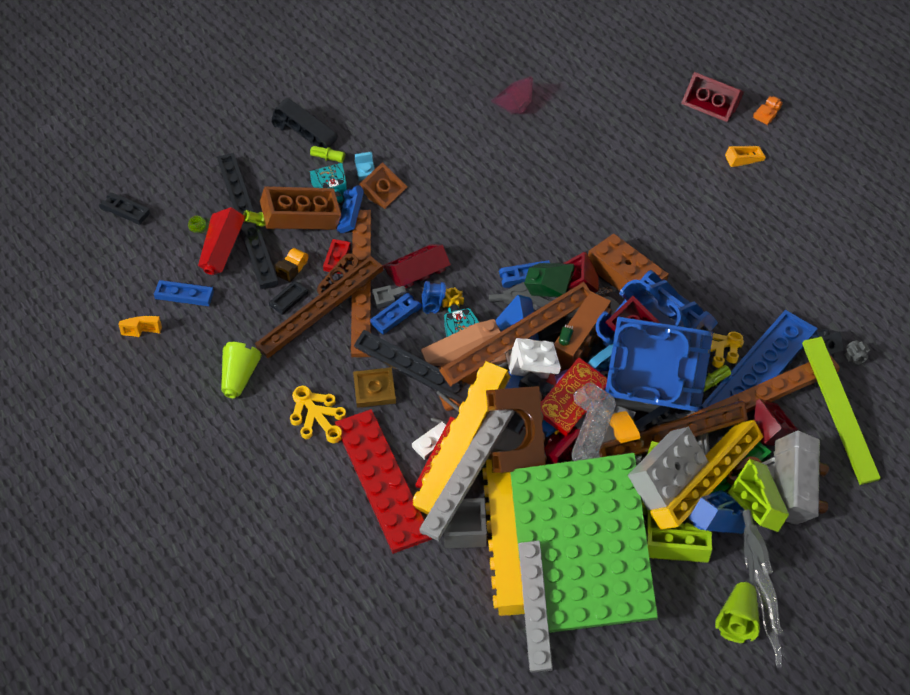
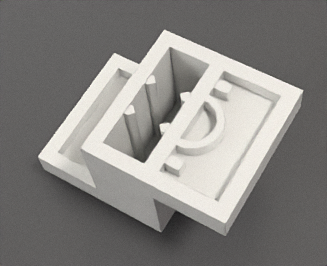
(533, 357)

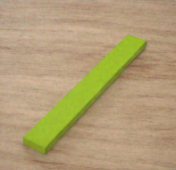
(841, 411)

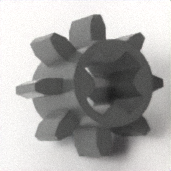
(857, 352)

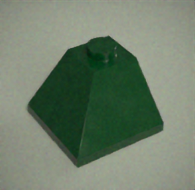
(549, 279)

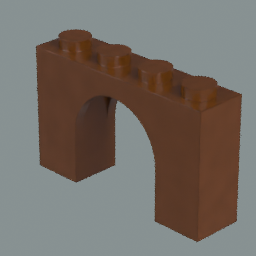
(527, 404)

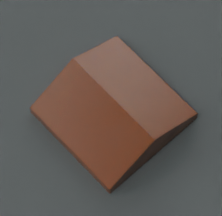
(382, 186)

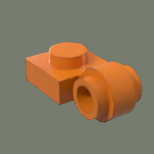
(768, 112)

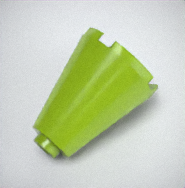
(237, 367)
(740, 615)

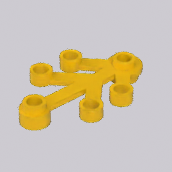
(733, 340)
(316, 412)

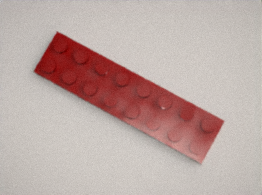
(382, 481)

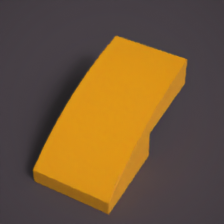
(136, 325)
(624, 427)

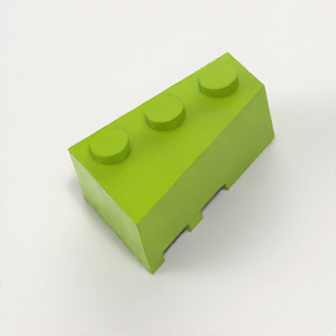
(758, 492)
(678, 543)

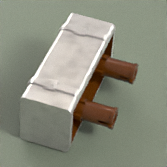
(798, 474)

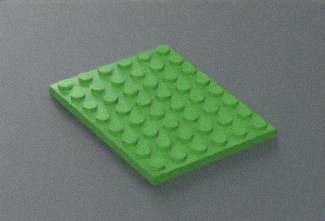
(588, 539)

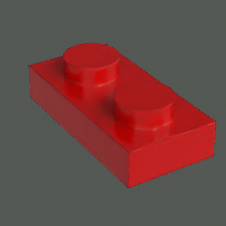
(336, 252)

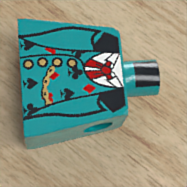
(330, 177)
(458, 319)

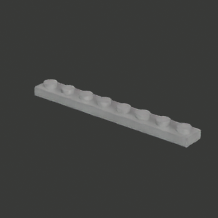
(465, 473)

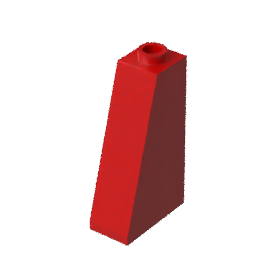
(220, 240)

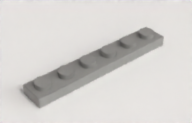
(535, 607)

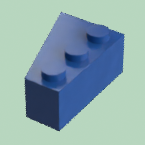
(718, 513)

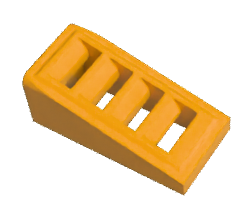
(738, 155)

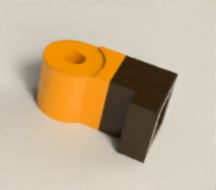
(291, 264)

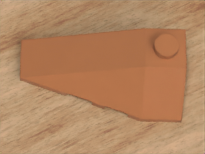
(461, 343)

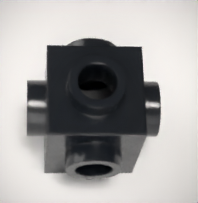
(831, 339)

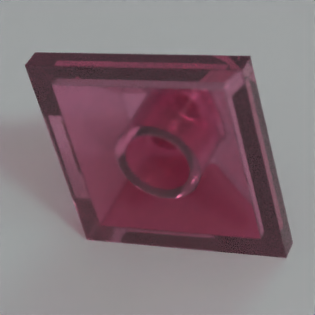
(515, 96)

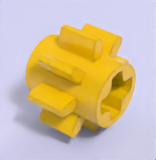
(452, 297)

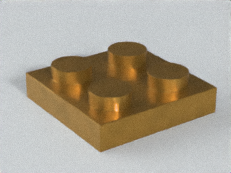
(374, 387)

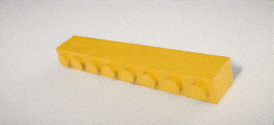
(462, 431)
(721, 462)
(503, 542)

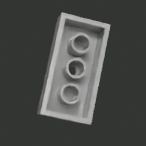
(668, 468)

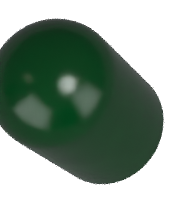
(566, 335)

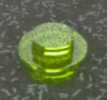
(196, 224)

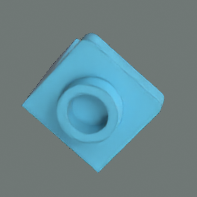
(364, 164)

